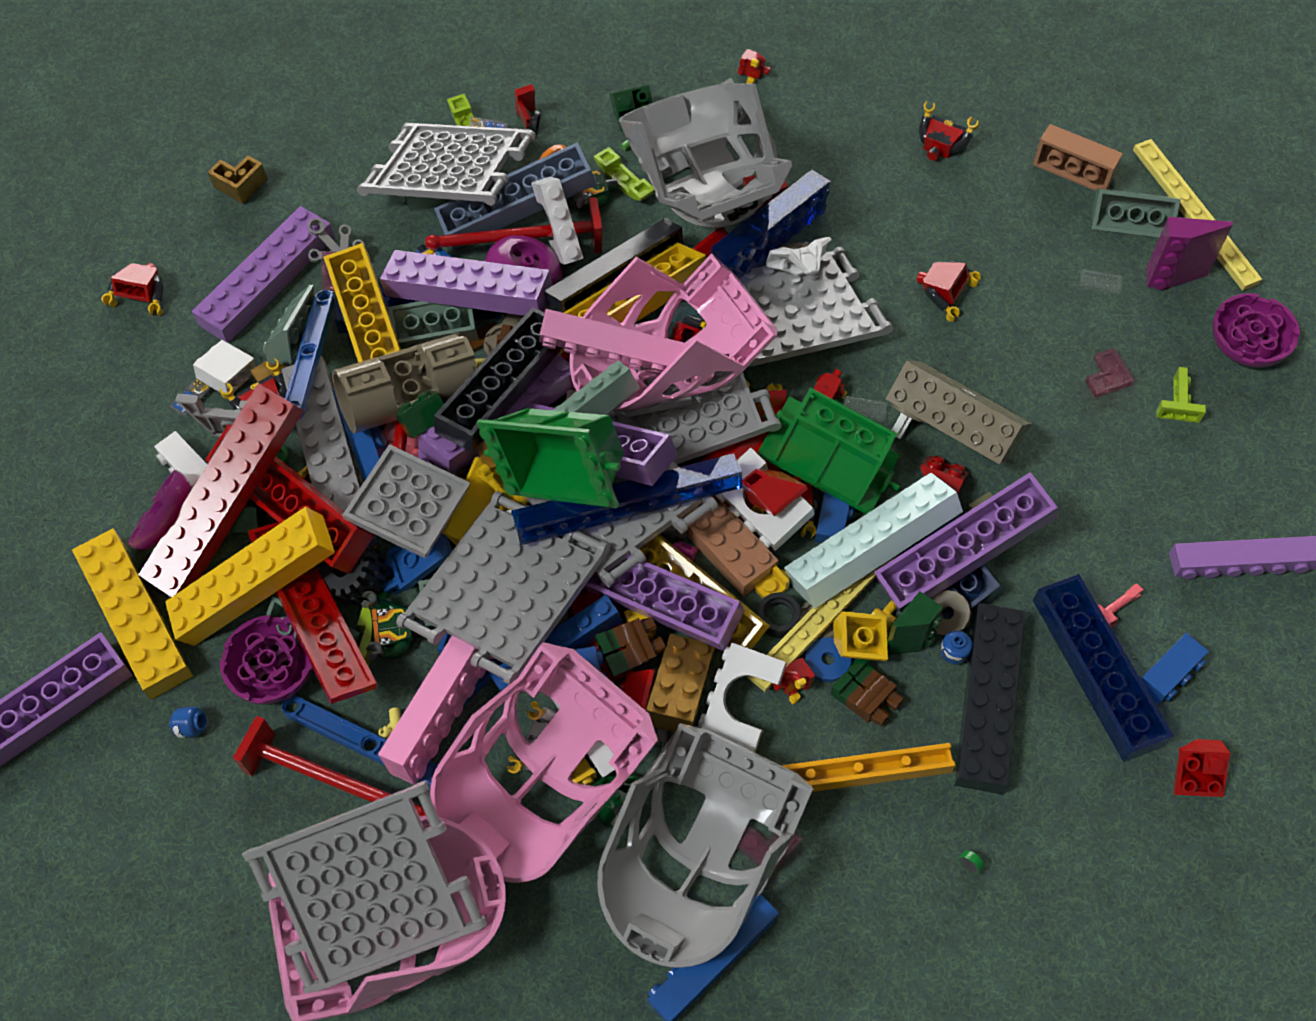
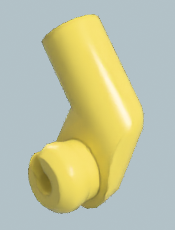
(395, 715)

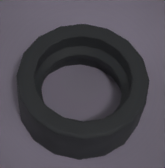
(784, 599)

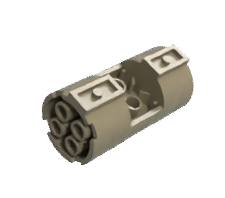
(378, 386)

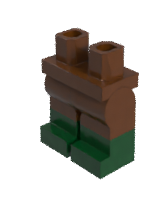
(635, 641)
(866, 692)

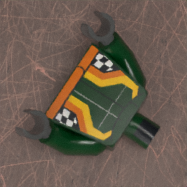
(600, 191)
(389, 638)

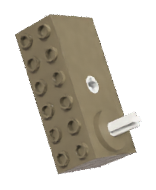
(956, 410)

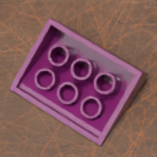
(1185, 251)

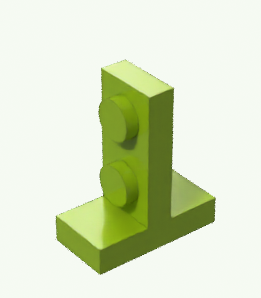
(1181, 408)

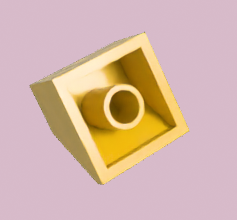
(861, 636)

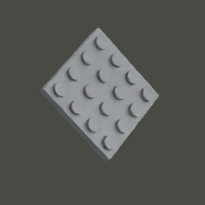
(406, 501)

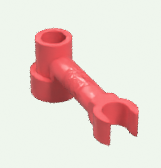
(1131, 595)

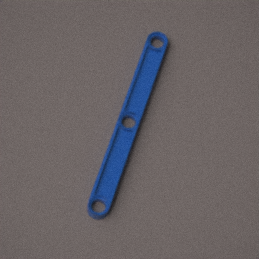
(312, 341)
(341, 731)

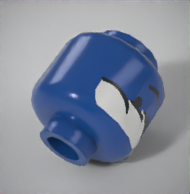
(956, 647)
(188, 722)

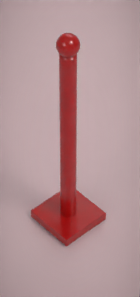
(592, 226)
(257, 746)

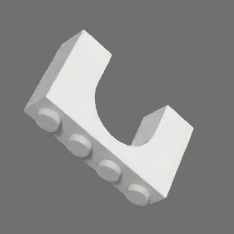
(565, 241)
(772, 529)
(738, 663)

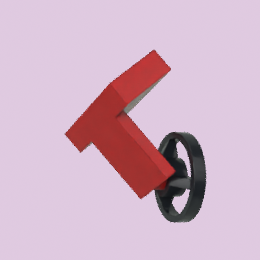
(524, 105)

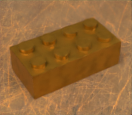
(680, 683)

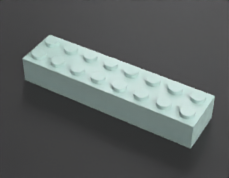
(873, 539)

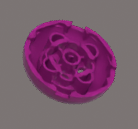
(526, 252)
(1248, 320)
(162, 513)
(253, 642)

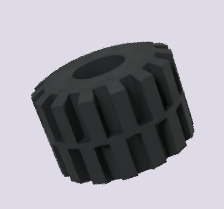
(365, 576)

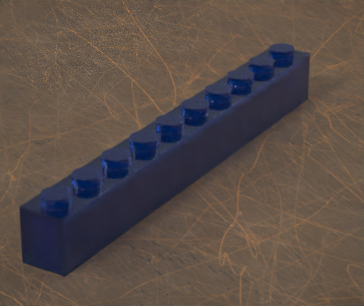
(634, 498)

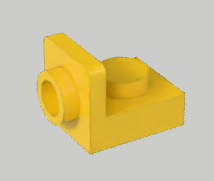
(776, 582)
(583, 773)

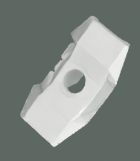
(799, 261)

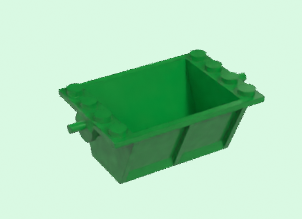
(833, 449)
(555, 455)

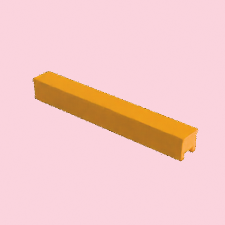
(876, 767)

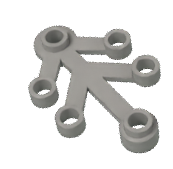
(328, 240)

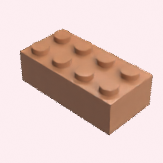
(1077, 158)
(732, 548)

